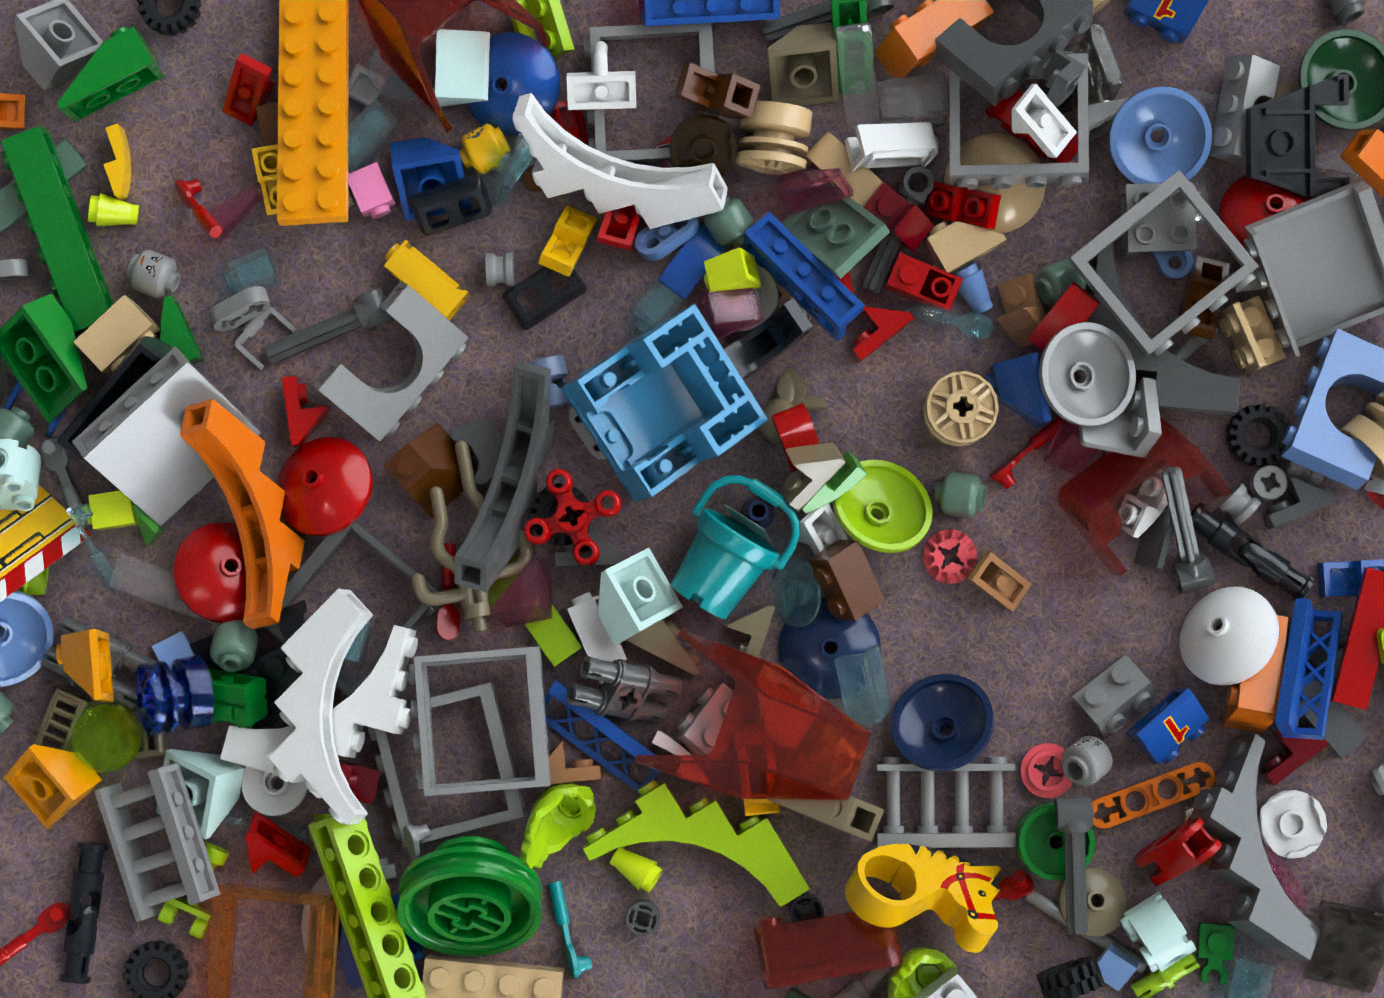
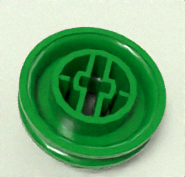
(469, 898)

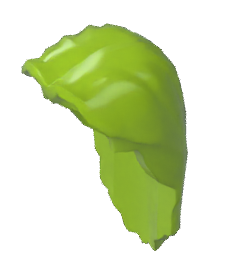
(555, 819)
(917, 972)

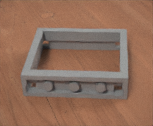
(597, 116)
(1033, 175)
(1211, 301)
(424, 739)
(394, 793)

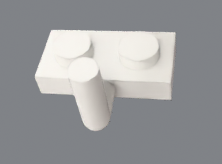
(601, 88)

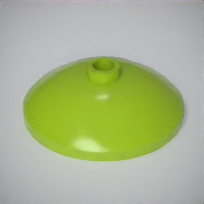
(895, 499)

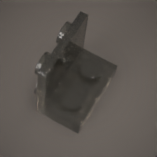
(1103, 72)
(1348, 947)

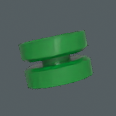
(1033, 845)

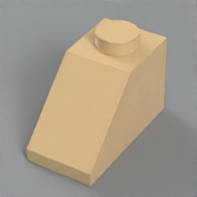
(960, 244)

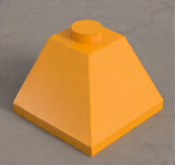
(88, 662)
(51, 782)

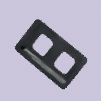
(448, 197)
(550, 301)

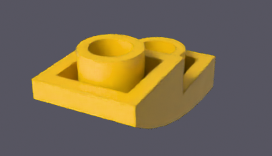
(265, 163)

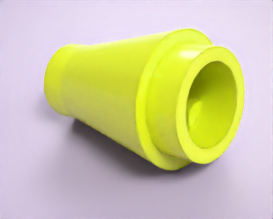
(111, 211)
(638, 870)

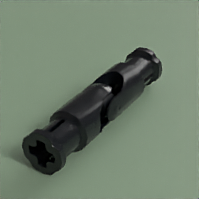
(1265, 563)
(82, 921)

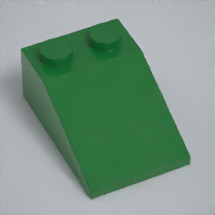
(112, 73)
(43, 355)

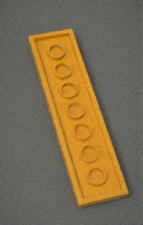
(313, 112)

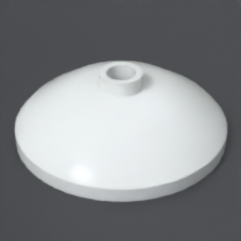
(1240, 645)

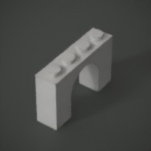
(435, 344)

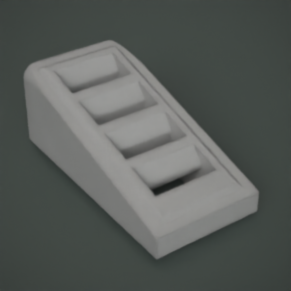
(1099, 117)

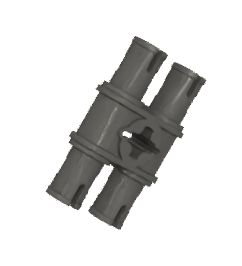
(121, 657)
(624, 690)

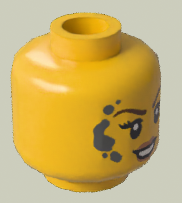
(484, 148)

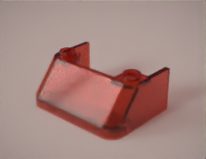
(1093, 491)
(822, 948)

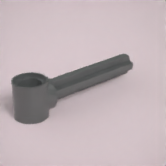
(815, 14)
(889, 245)
(364, 314)
(1191, 566)
(1074, 818)

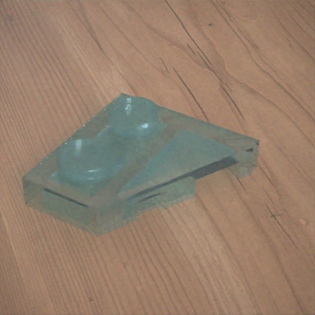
(511, 170)

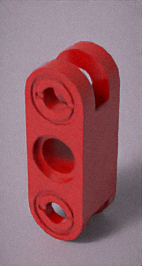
(1178, 851)

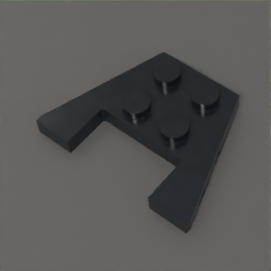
(1283, 138)
(269, 665)

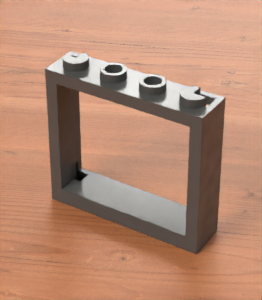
(317, 562)

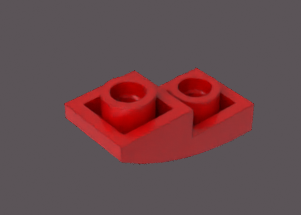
(963, 205)
(1071, 308)

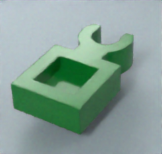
(1215, 944)

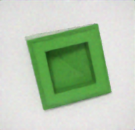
(149, 528)

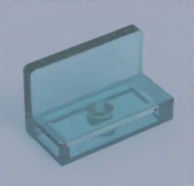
(863, 686)

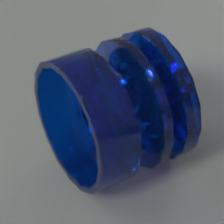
(174, 695)

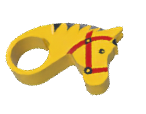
(927, 881)

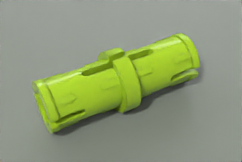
(1157, 981)

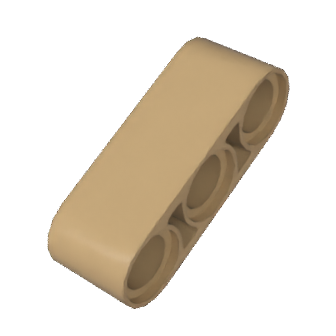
(831, 154)

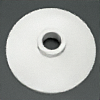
(264, 798)

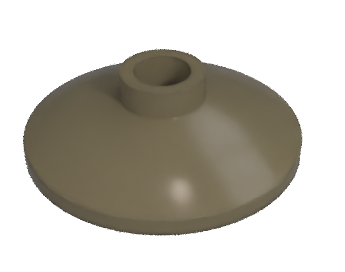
(1107, 917)

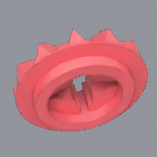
(934, 559)
(1032, 777)

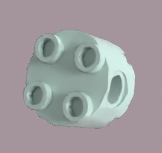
(18, 476)
(1158, 931)

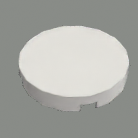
(1280, 824)

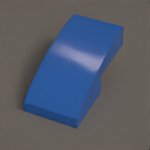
(688, 265)
(1343, 577)

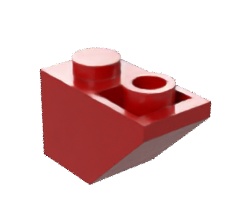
(923, 283)

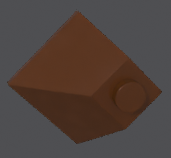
(428, 463)

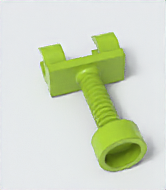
(217, 857)

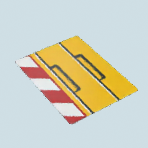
(33, 541)

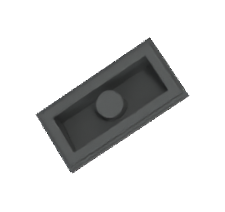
(1155, 542)

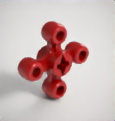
(567, 502)

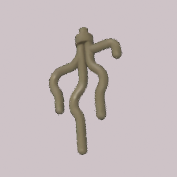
(474, 602)

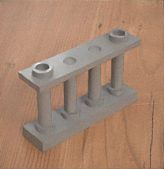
(962, 833)
(183, 834)

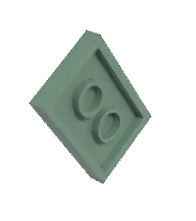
(837, 233)

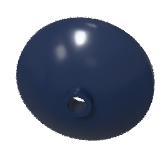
(804, 654)
(940, 704)

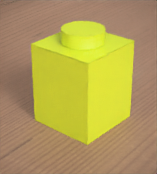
(731, 271)
(111, 511)

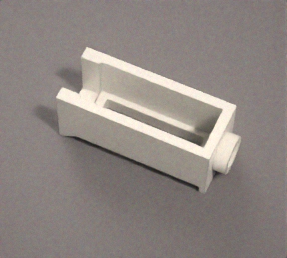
(892, 145)
(591, 630)

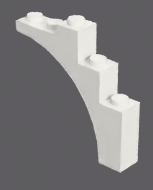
(611, 183)
(308, 704)
(371, 705)

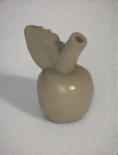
(791, 392)

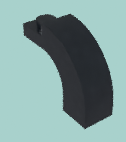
(769, 339)

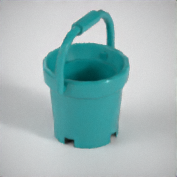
(726, 555)

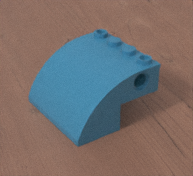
(664, 403)

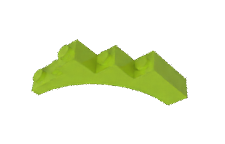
(662, 819)

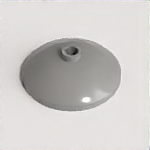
(1104, 372)

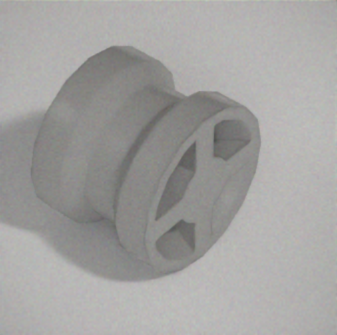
(500, 269)
(1261, 481)
(1239, 504)

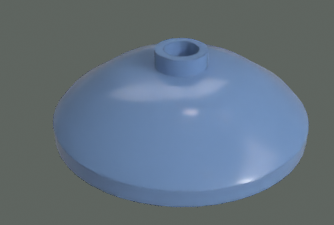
(1183, 142)
(23, 637)

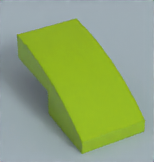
(554, 638)

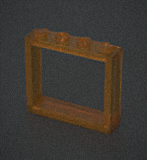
(321, 936)

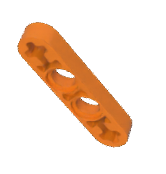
(1149, 791)

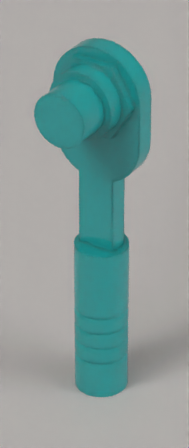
(575, 964)

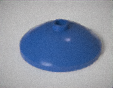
(527, 70)

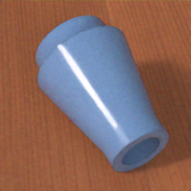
(974, 288)

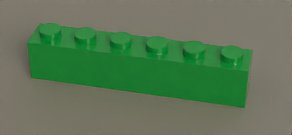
(57, 226)

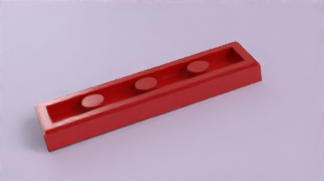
(1361, 649)

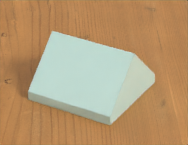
(461, 66)

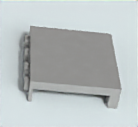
(1321, 264)
(140, 442)

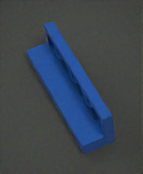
(706, 11)
(802, 275)
(1295, 671)
(604, 725)

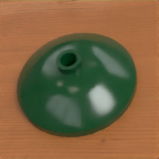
(1352, 54)

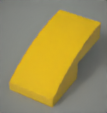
(120, 169)
(567, 241)

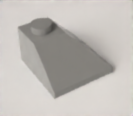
(54, 42)

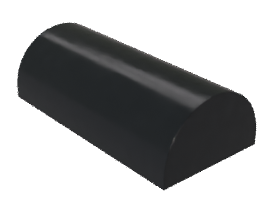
(129, 371)

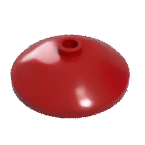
(1250, 202)
(336, 495)
(202, 574)

